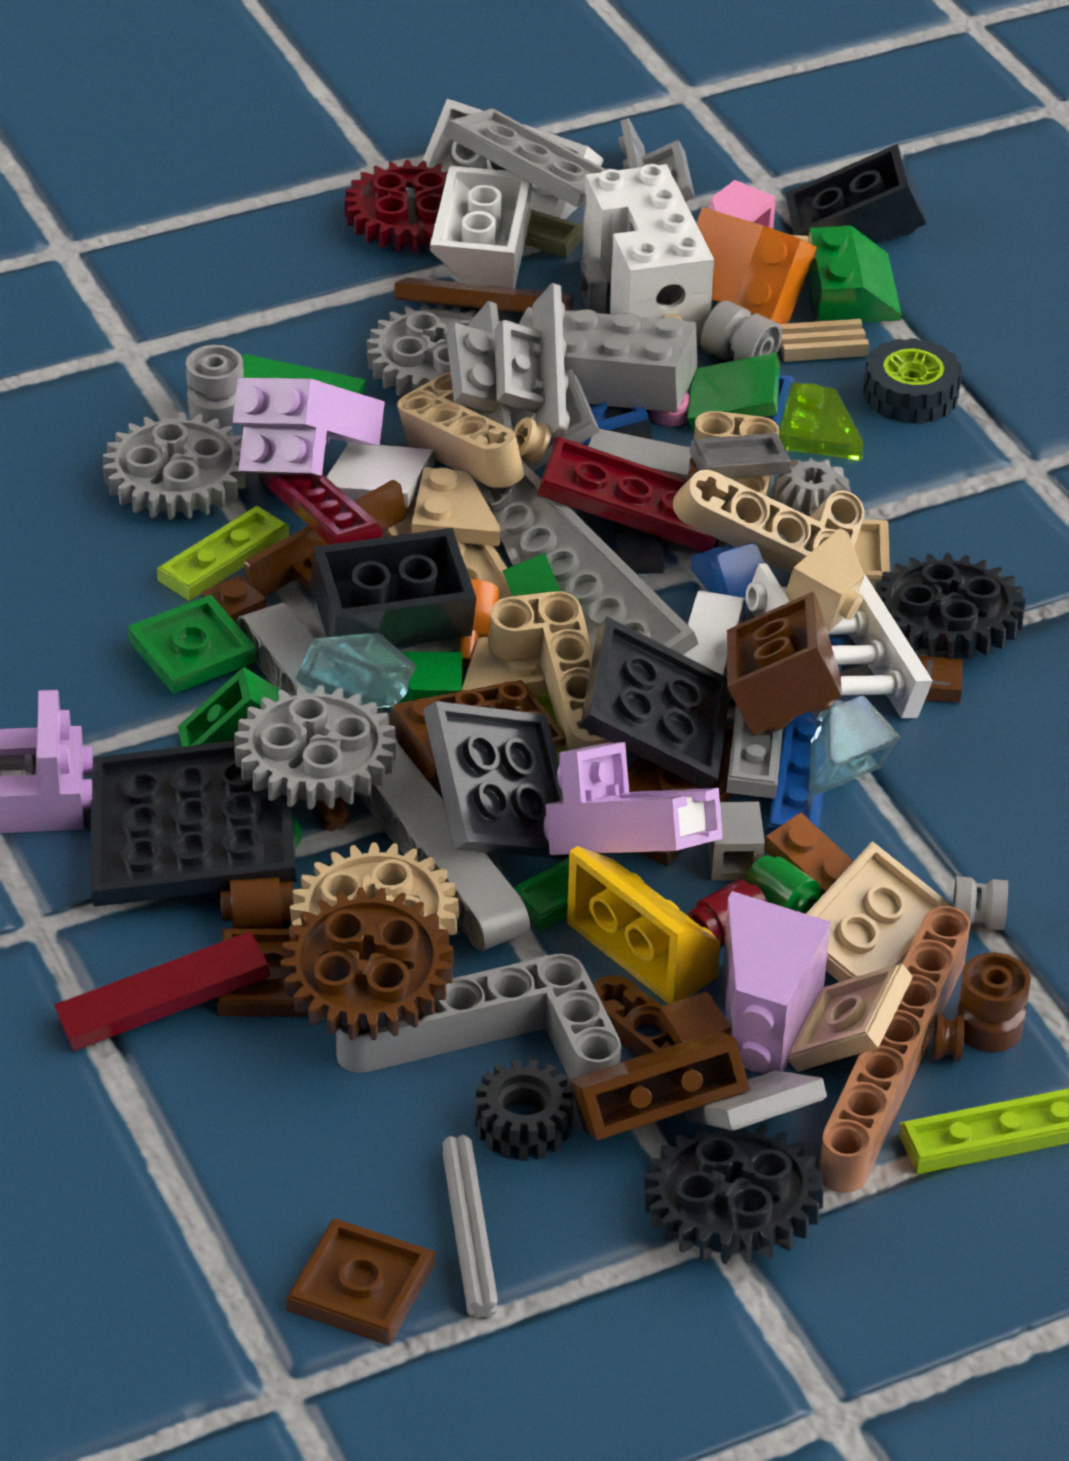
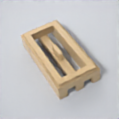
(823, 340)

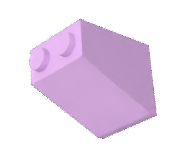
(770, 977)

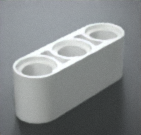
(710, 620)

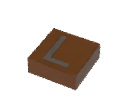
(945, 676)

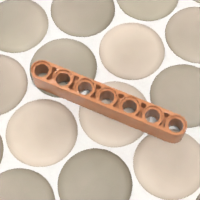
(885, 1073)

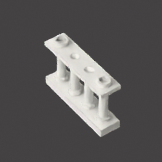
(877, 643)

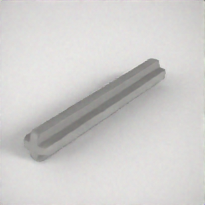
(469, 1227)

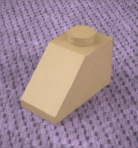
(834, 577)

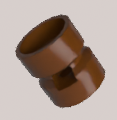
(993, 1001)

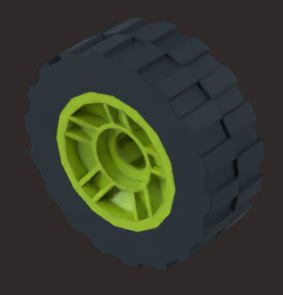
(912, 380)

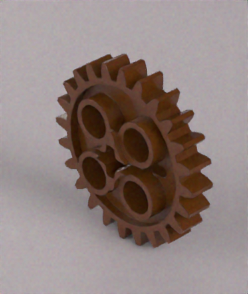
(367, 948)

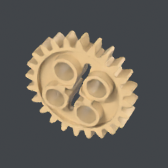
(378, 871)

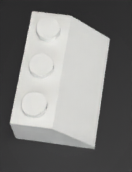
(483, 225)

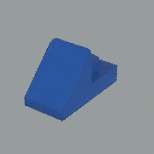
(727, 569)

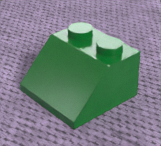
(850, 277)

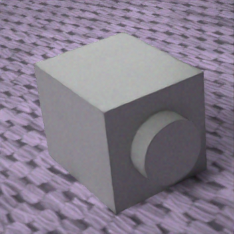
(741, 841)

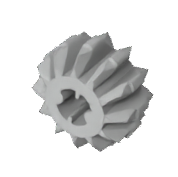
(809, 485)

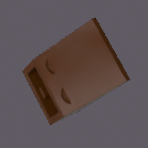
(413, 733)

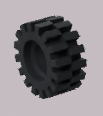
(524, 1132)

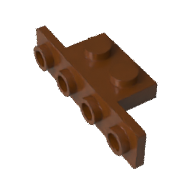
(292, 556)

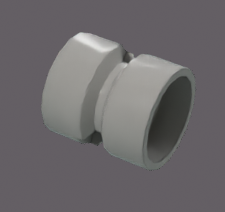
(737, 334)
(213, 383)

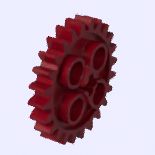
(380, 204)

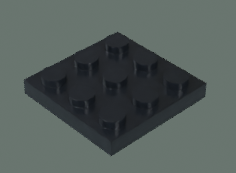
(656, 703)
(494, 776)

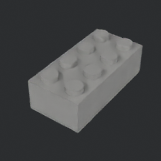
(629, 358)

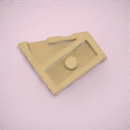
(453, 501)

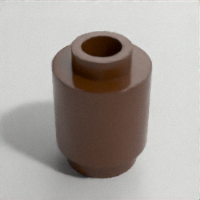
(257, 903)

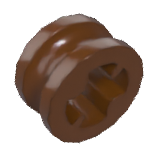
(948, 1037)

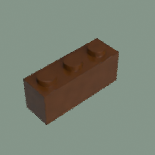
(659, 1084)

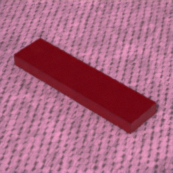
(162, 990)

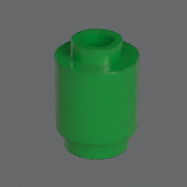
(784, 884)

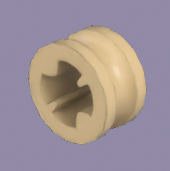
(532, 438)

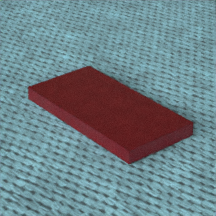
(618, 492)

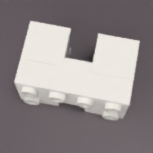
(648, 245)

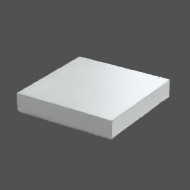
(369, 467)

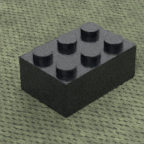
(396, 586)

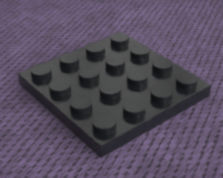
(183, 825)

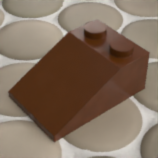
(782, 665)

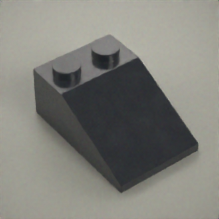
(870, 195)

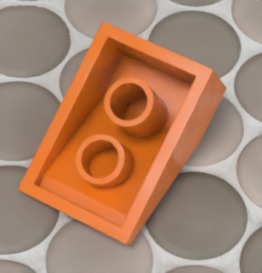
(755, 264)

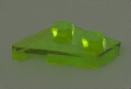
(819, 423)

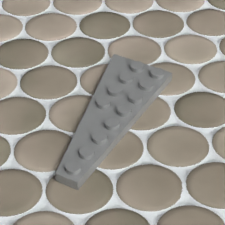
(582, 563)

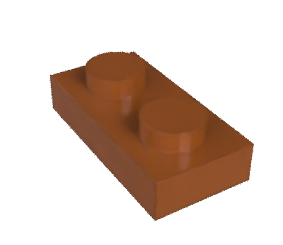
(808, 850)

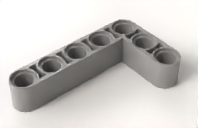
(497, 1005)

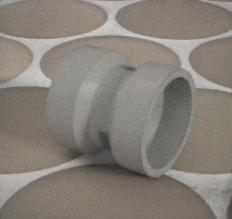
(992, 901)

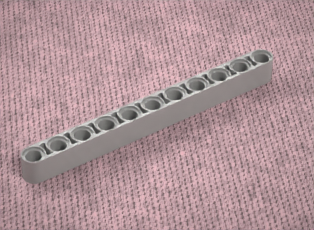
(406, 802)

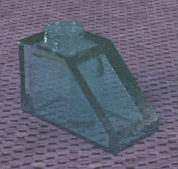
(358, 665)
(849, 744)

